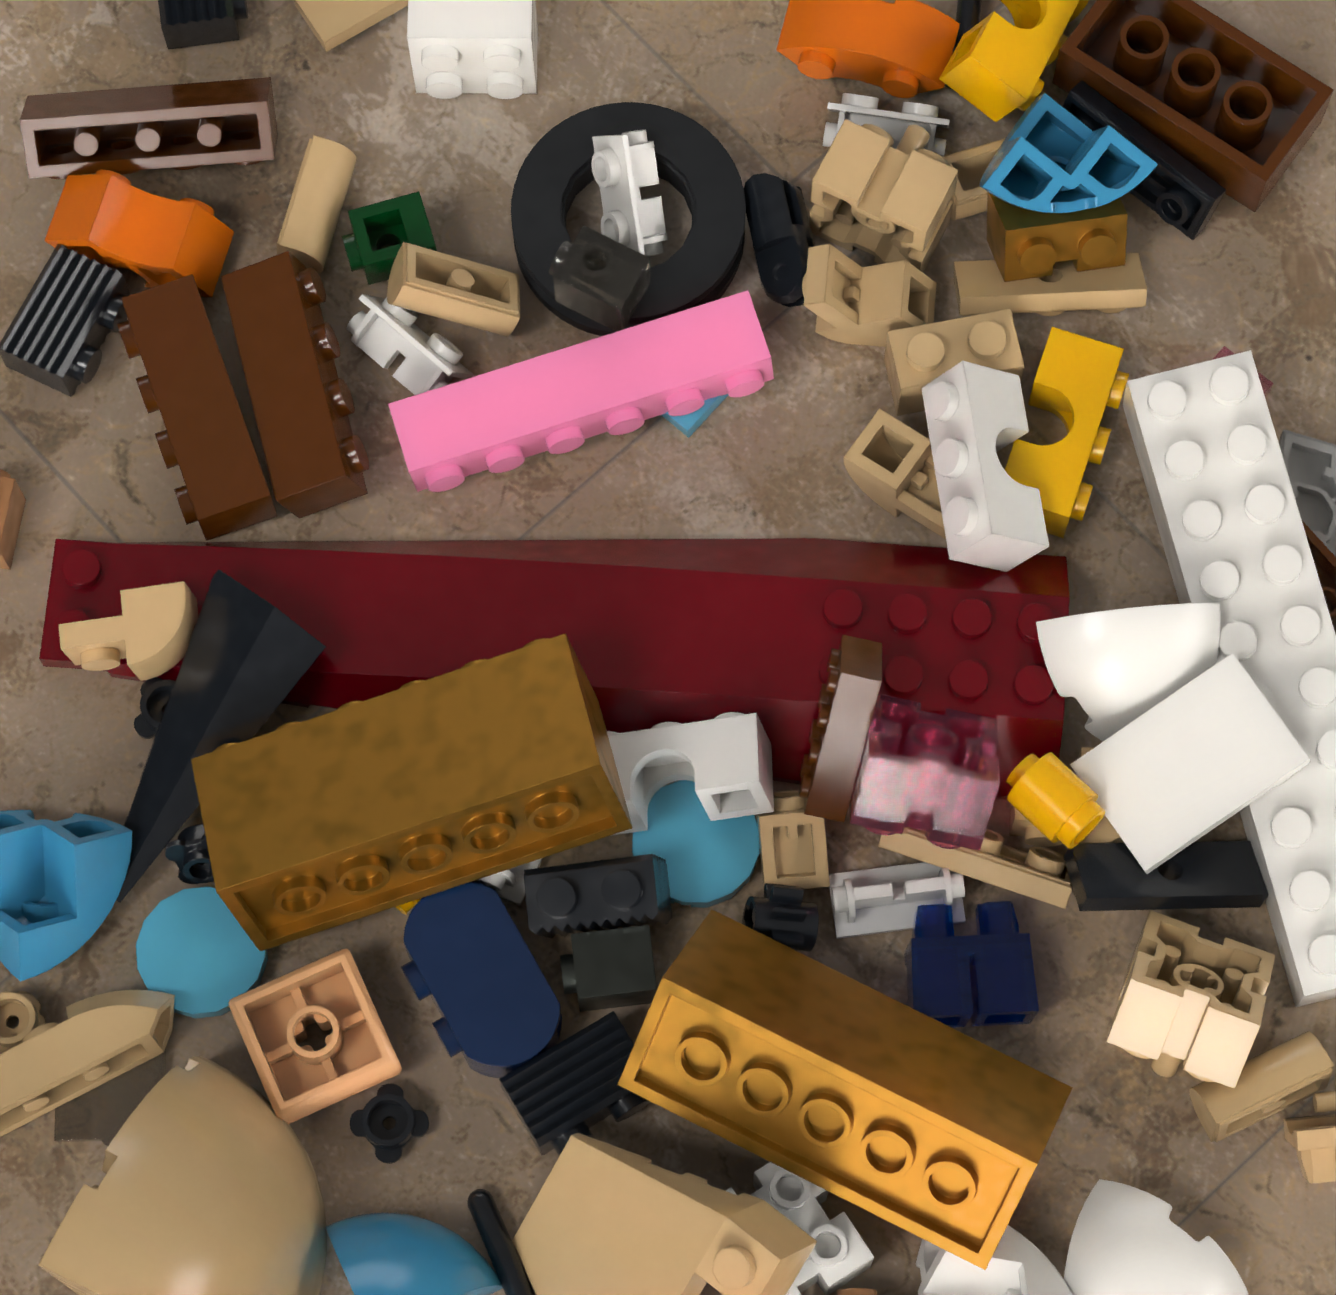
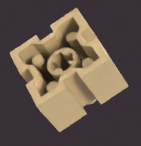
(882, 195)
(1191, 1001)

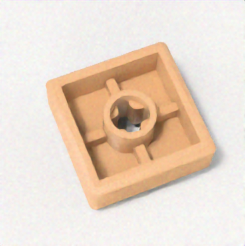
(274, 1024)

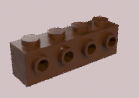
(149, 128)
(295, 384)
(198, 409)

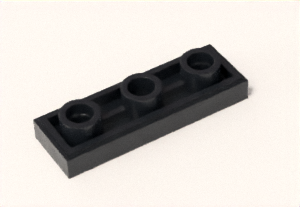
(1175, 186)
(1196, 878)

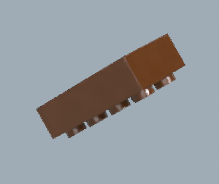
(841, 727)

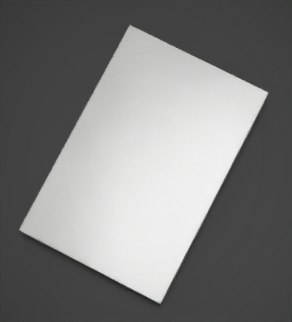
(1190, 763)

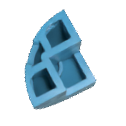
(1061, 164)
(56, 885)
(408, 1257)

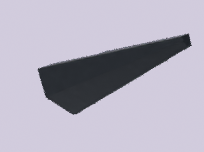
(229, 684)

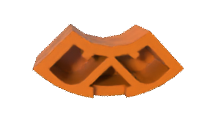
(871, 41)
(140, 230)

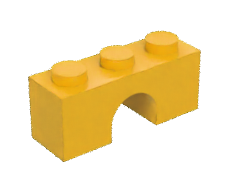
(1002, 63)
(1076, 385)

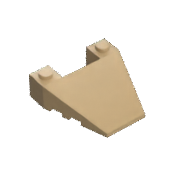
(637, 1229)

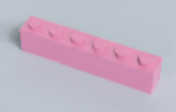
(582, 392)

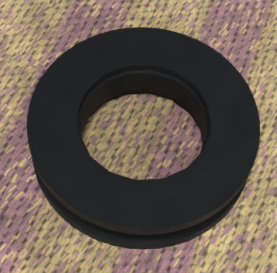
(684, 157)

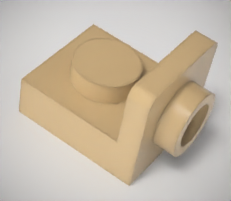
(792, 844)

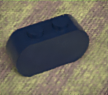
(480, 980)

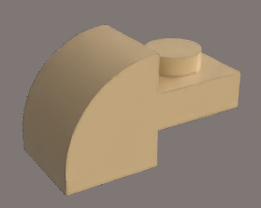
(896, 470)
(149, 633)

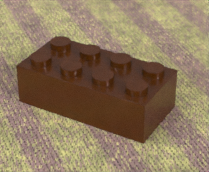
(1198, 88)

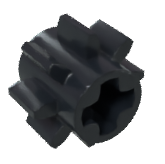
(783, 916)

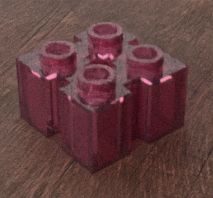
(927, 774)

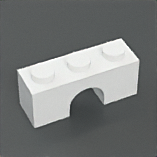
(984, 511)
(722, 755)

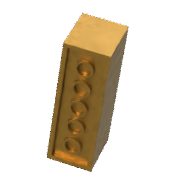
(409, 793)
(844, 1087)

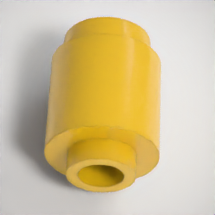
(1054, 799)

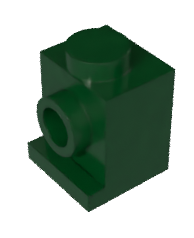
(381, 224)

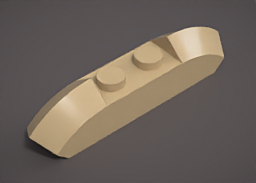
(94, 1045)

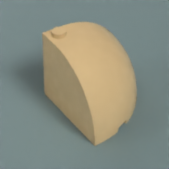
(197, 1199)

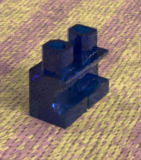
(994, 959)

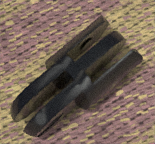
(779, 236)

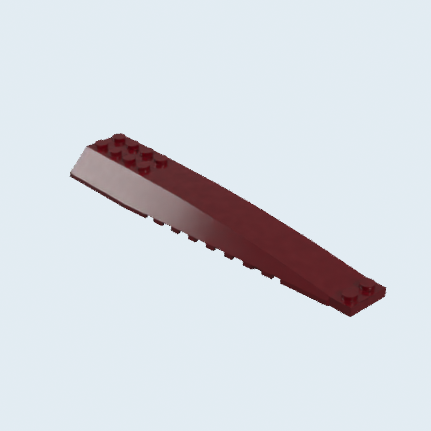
(653, 621)

